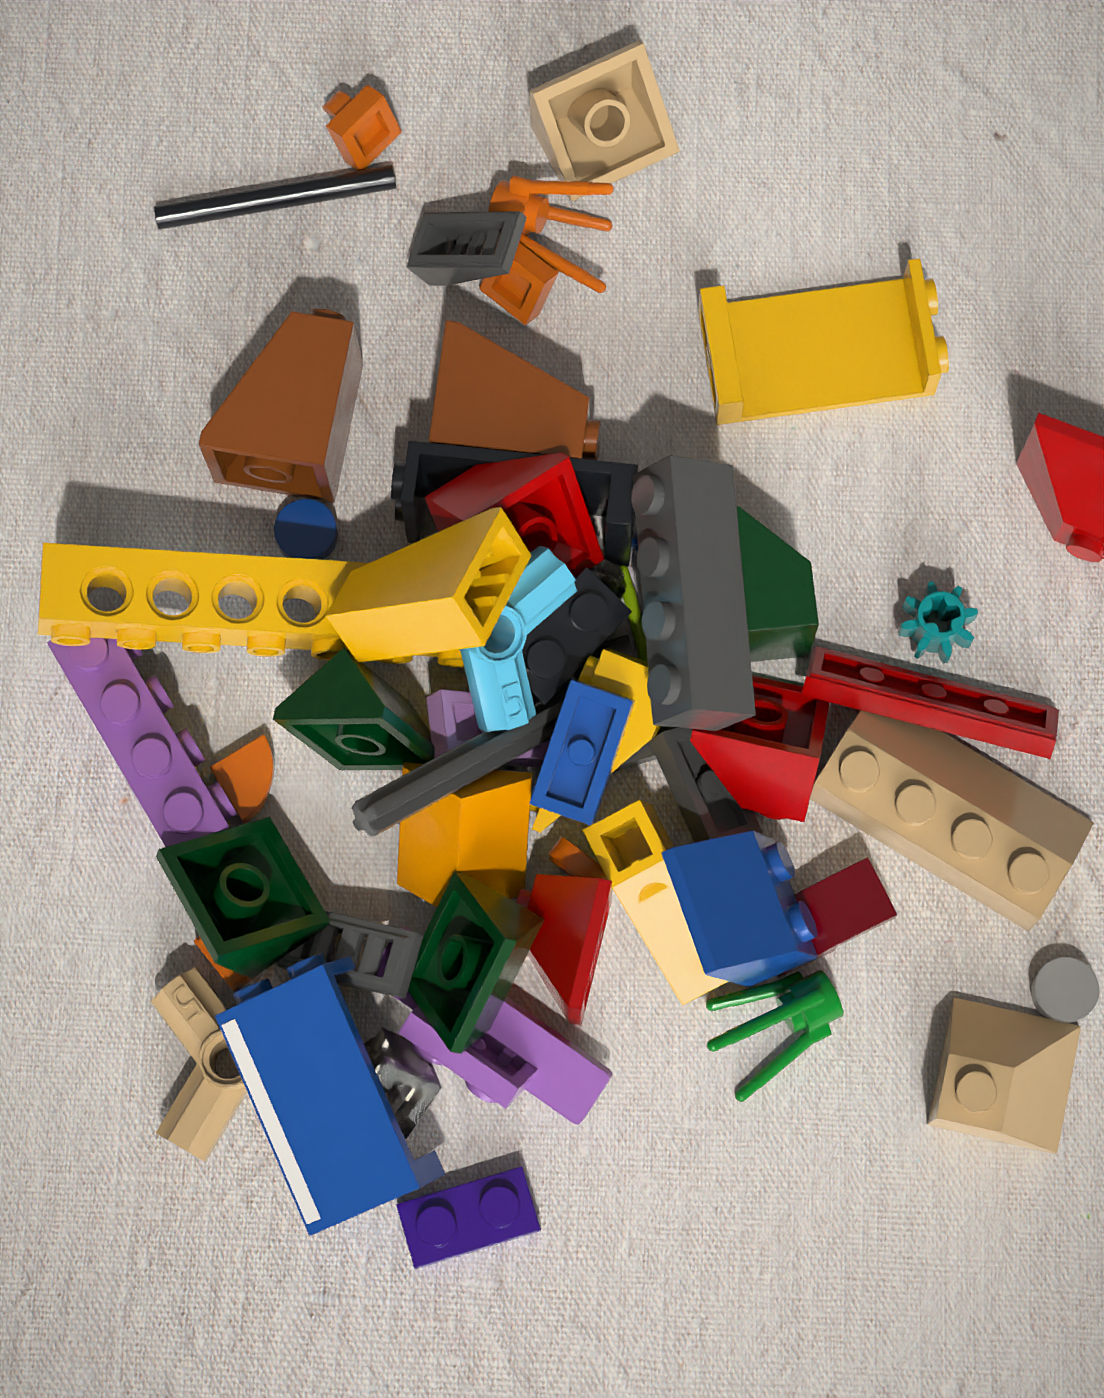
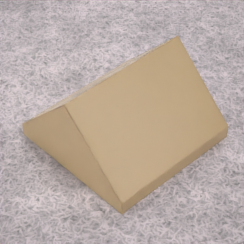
(603, 119)

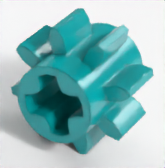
(948, 608)

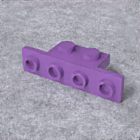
(512, 1058)

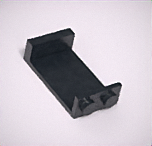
(429, 466)

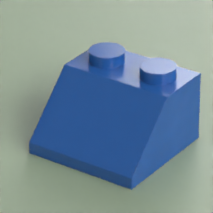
(742, 907)

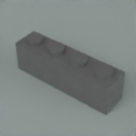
(692, 594)

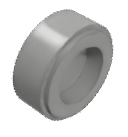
(1065, 990)

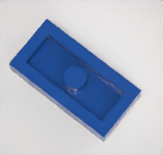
(582, 752)

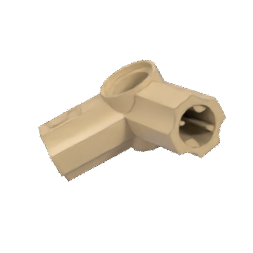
(206, 1100)

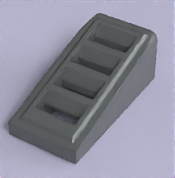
(445, 239)
(353, 930)

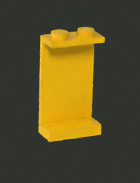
(822, 348)

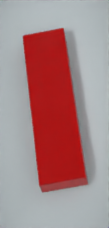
(931, 702)

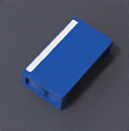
(320, 1096)

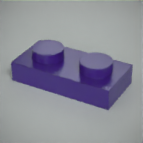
(468, 1218)

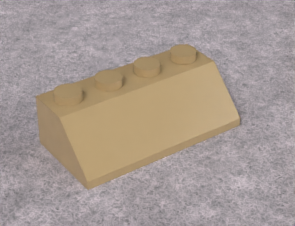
(953, 814)

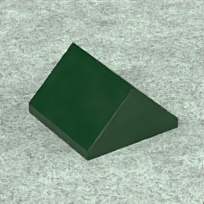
(355, 718)
(244, 895)
(470, 959)

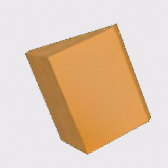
(470, 832)

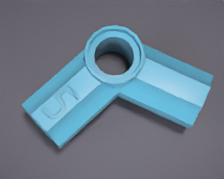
(498, 669)

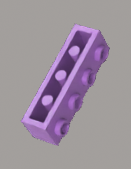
(143, 742)

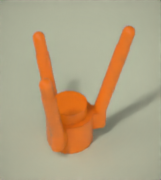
(524, 196)

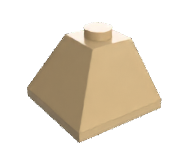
(1004, 1075)

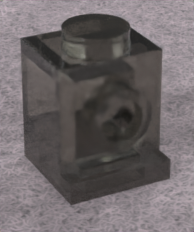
(401, 1066)

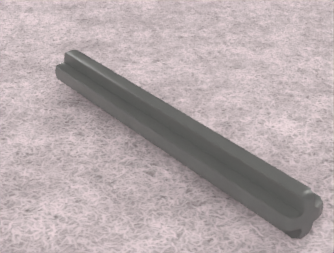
(453, 770)

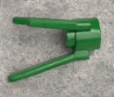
(806, 1005)

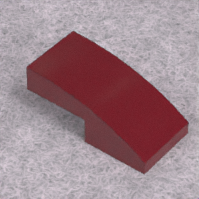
(846, 907)

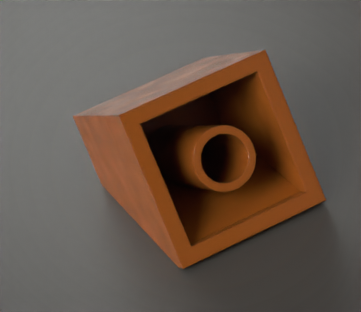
(505, 402)
(290, 411)

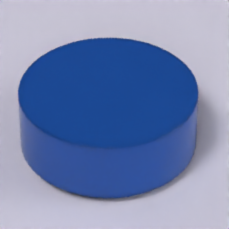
(306, 530)

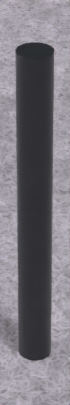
(274, 197)

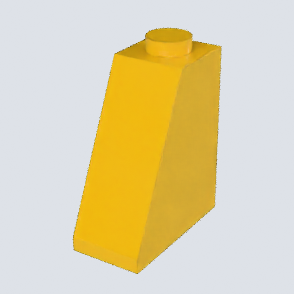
(432, 592)

